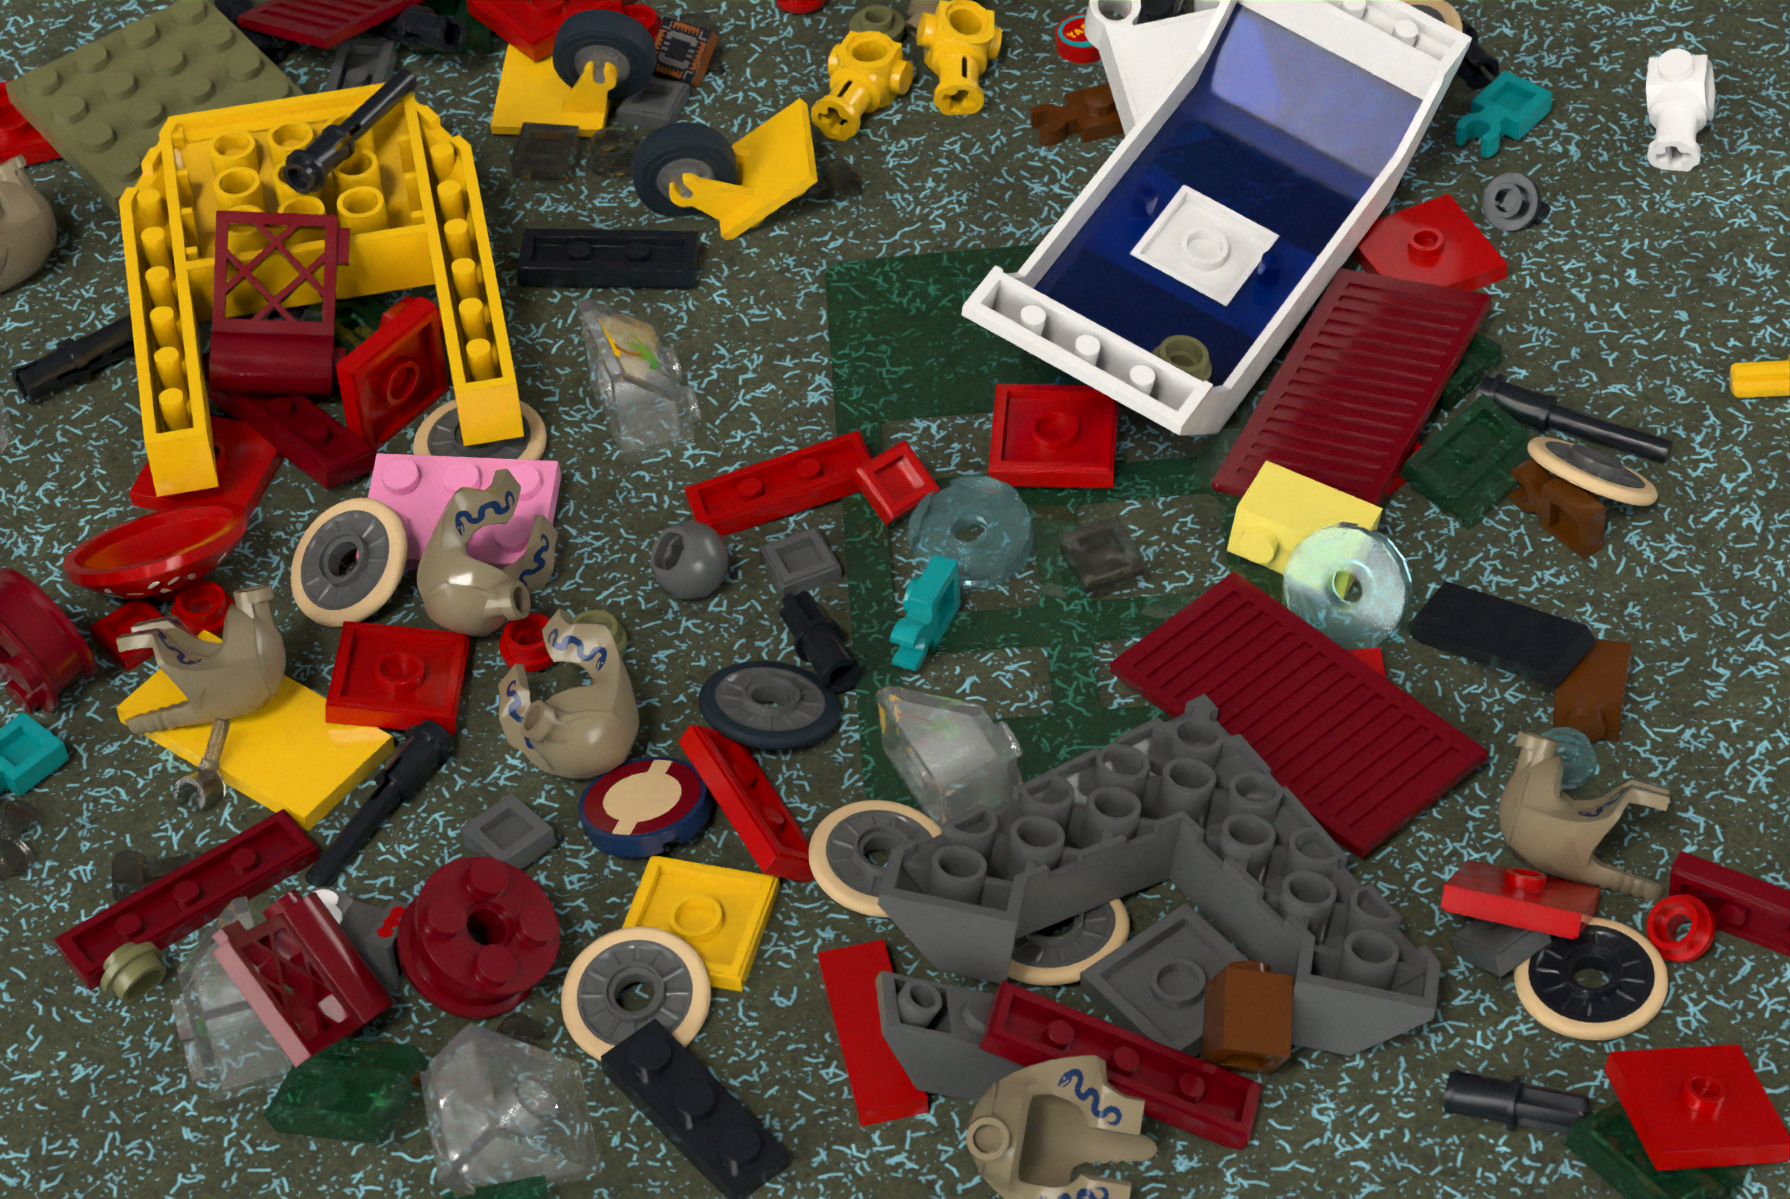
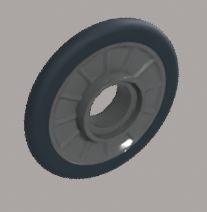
(732, 706)

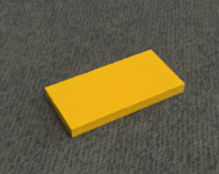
(278, 753)

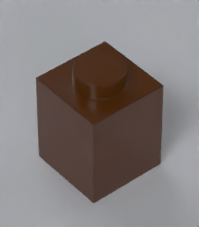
(1595, 692)
(1248, 1018)

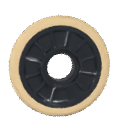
(1601, 1013)

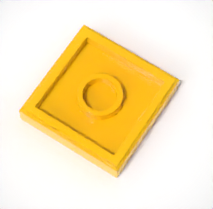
(711, 909)

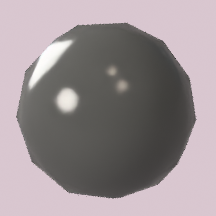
(689, 560)

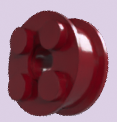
(38, 645)
(499, 907)

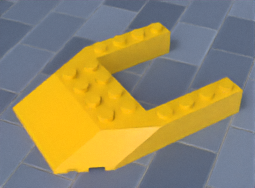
(411, 224)

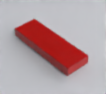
(779, 485)
(749, 803)
(874, 1073)

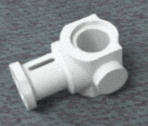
(1678, 105)

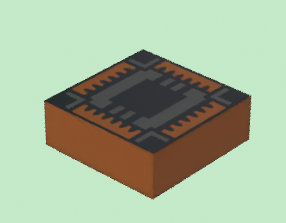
(683, 51)

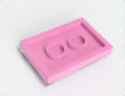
(423, 485)

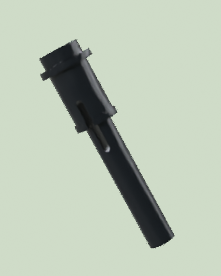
(309, 168)
(1542, 412)
(398, 780)

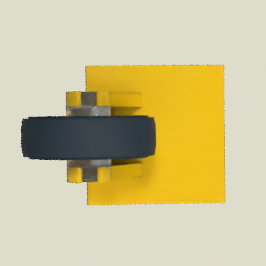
(593, 60)
(697, 170)

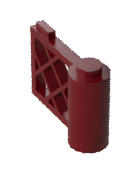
(284, 353)
(312, 955)

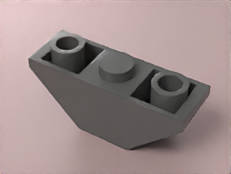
(938, 1035)

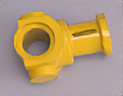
(956, 49)
(865, 76)

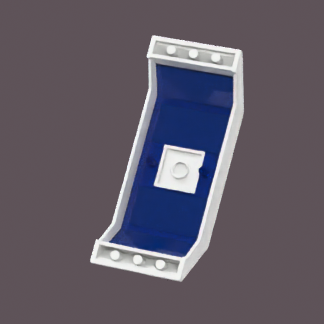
(1229, 203)

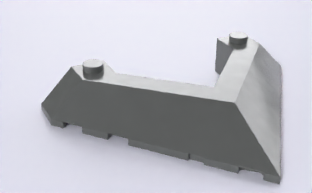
(1186, 809)

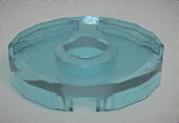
(966, 502)
(1376, 565)

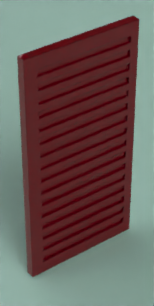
(320, 21)
(1357, 406)
(1315, 713)

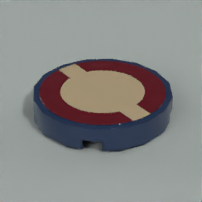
(644, 806)

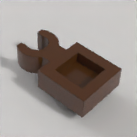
(1085, 112)
(1565, 509)

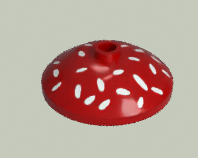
(158, 551)

